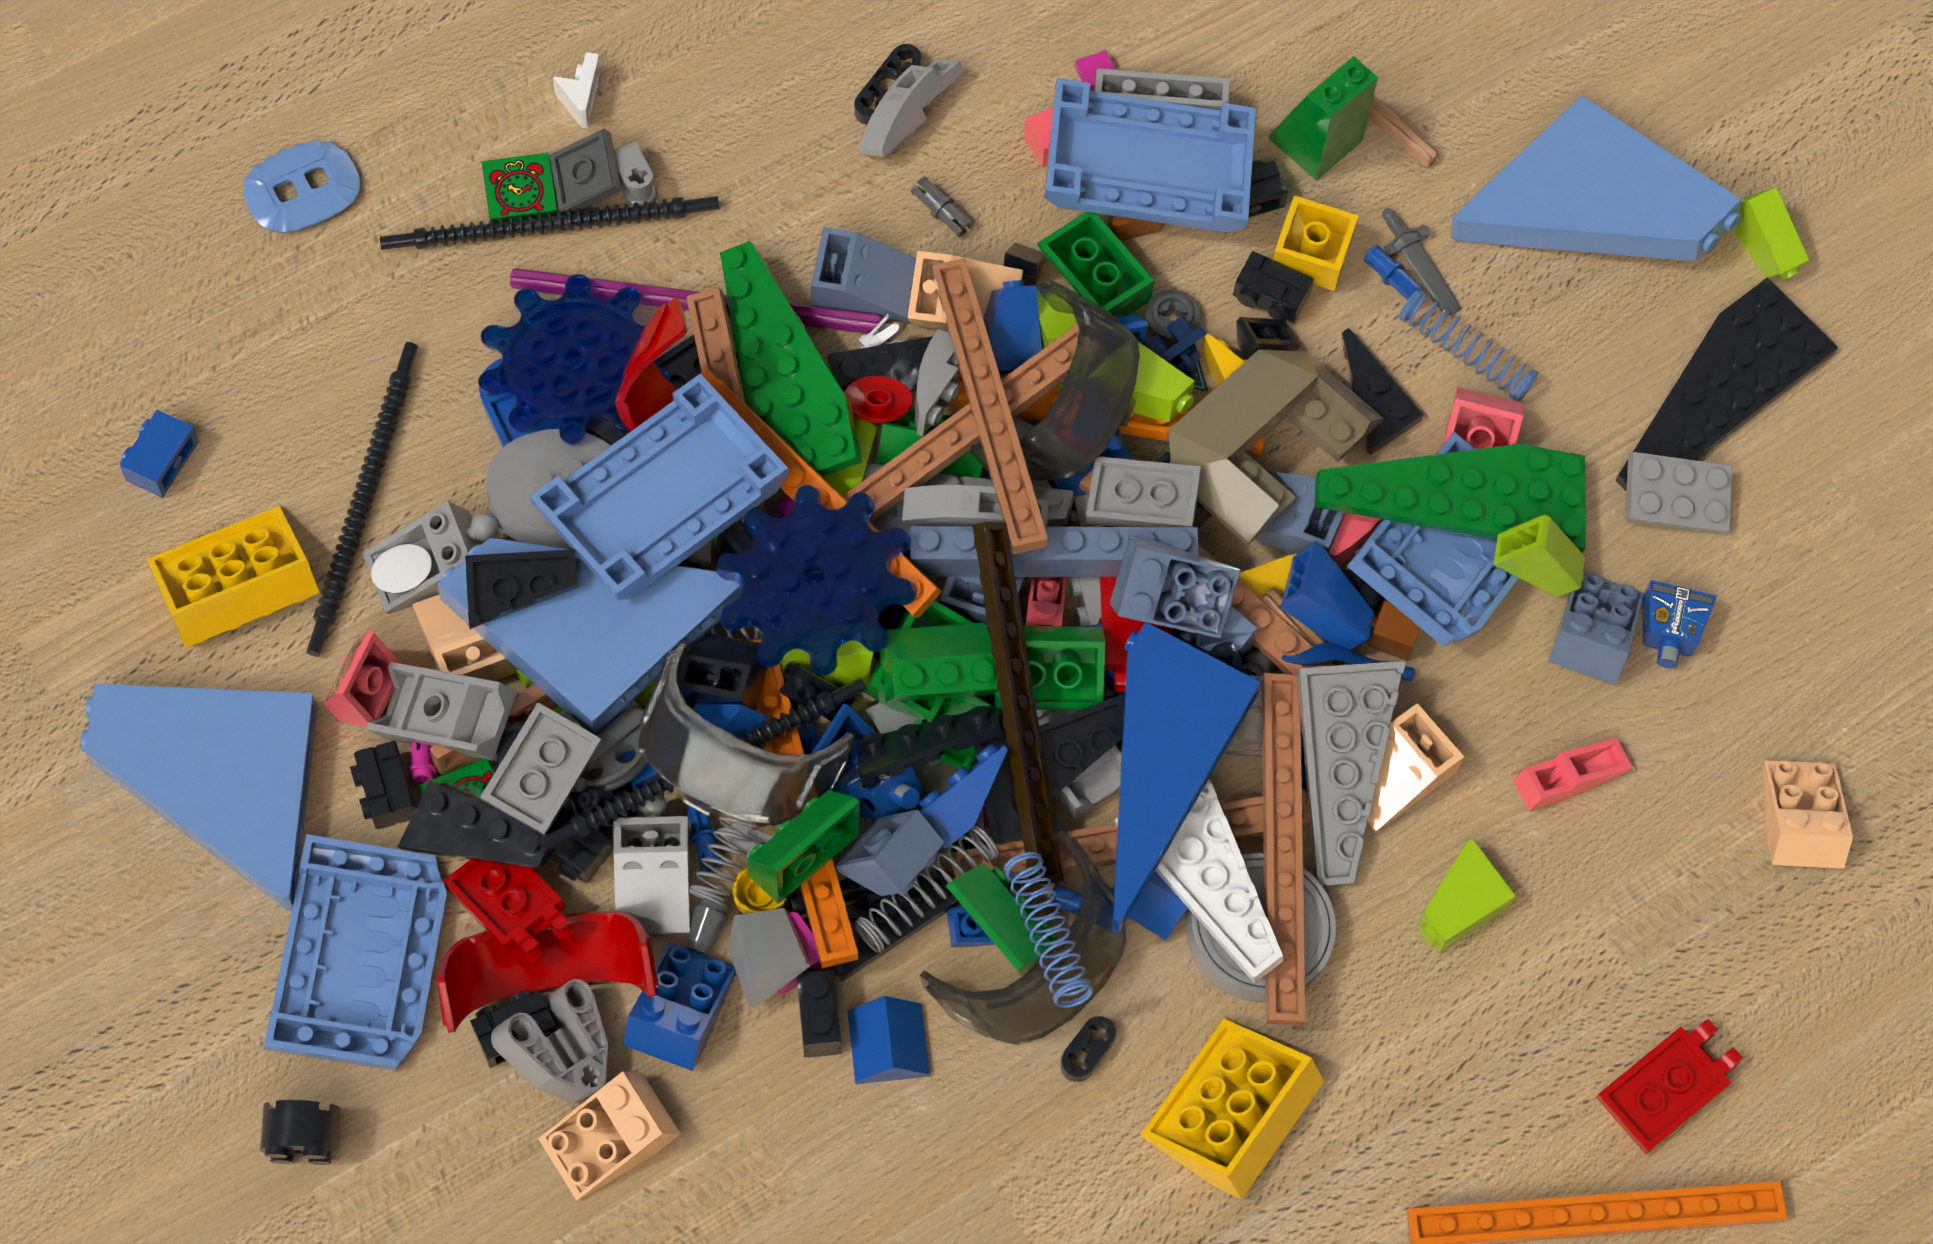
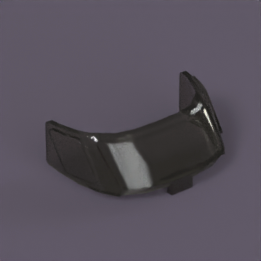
(1093, 395)
(724, 770)
(1027, 1006)

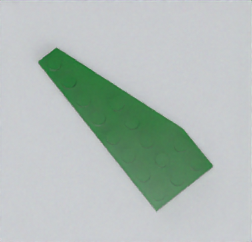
(784, 369)
(1465, 490)

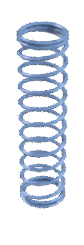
(1409, 311)
(1073, 983)

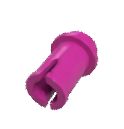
(421, 763)

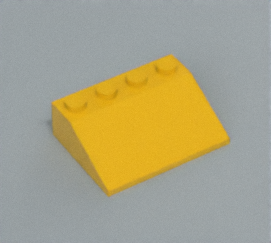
(233, 576)
(1234, 1107)

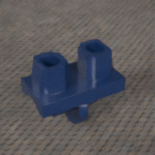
(1185, 336)

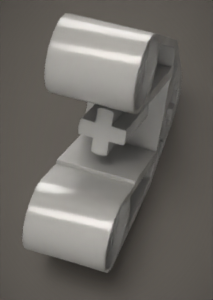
(567, 1061)

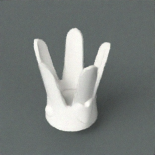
(877, 337)

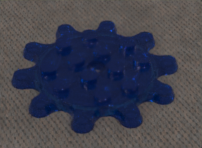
(546, 338)
(822, 614)

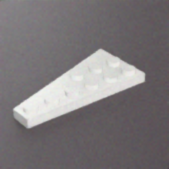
(1215, 886)

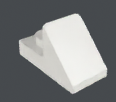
(579, 93)

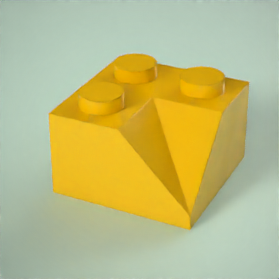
(1316, 240)

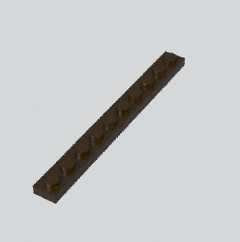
(1017, 698)

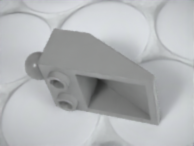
(447, 537)
(653, 878)

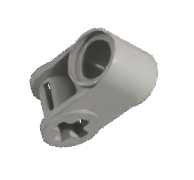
(634, 174)

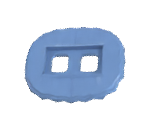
(310, 204)

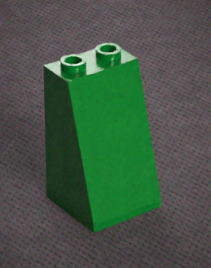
(1328, 119)

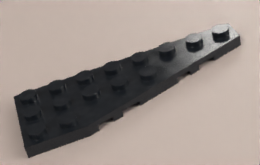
(1739, 369)

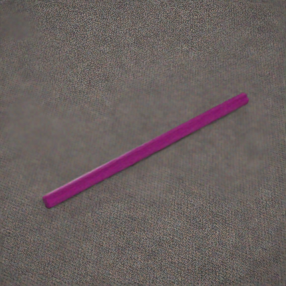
(658, 295)

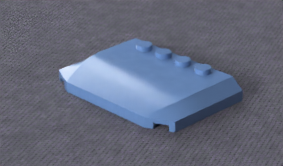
(1434, 574)
(357, 954)

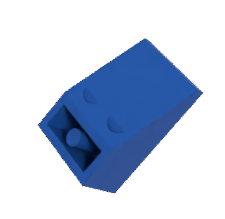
(685, 1007)

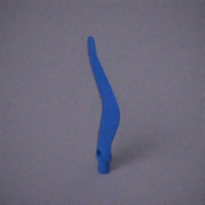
(1330, 652)

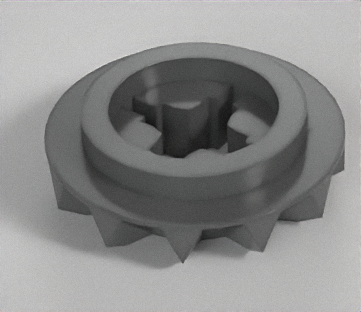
(1158, 308)

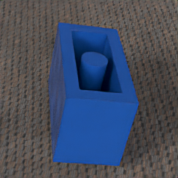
(158, 453)

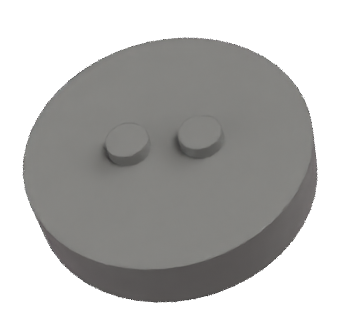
(525, 468)
(1318, 938)

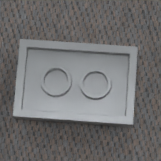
(1142, 493)
(1678, 493)
(541, 769)

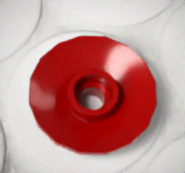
(879, 399)

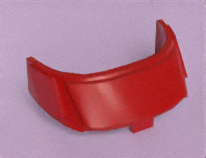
(644, 387)
(602, 949)

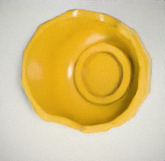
(750, 896)

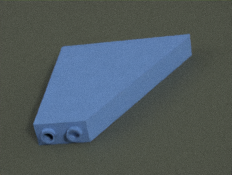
(1599, 190)
(587, 644)
(214, 767)

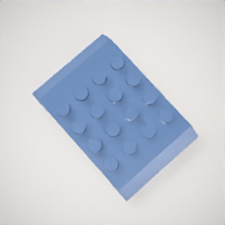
(1150, 158)
(662, 490)

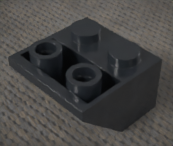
(722, 672)

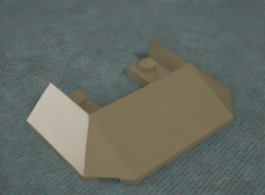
(1247, 409)

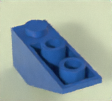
(959, 805)

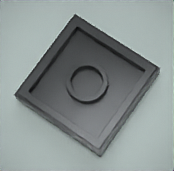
(585, 172)

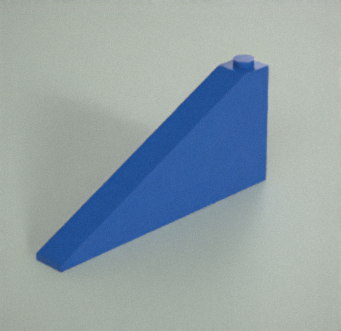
(1174, 733)

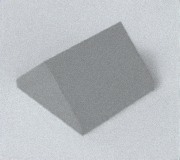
(766, 952)

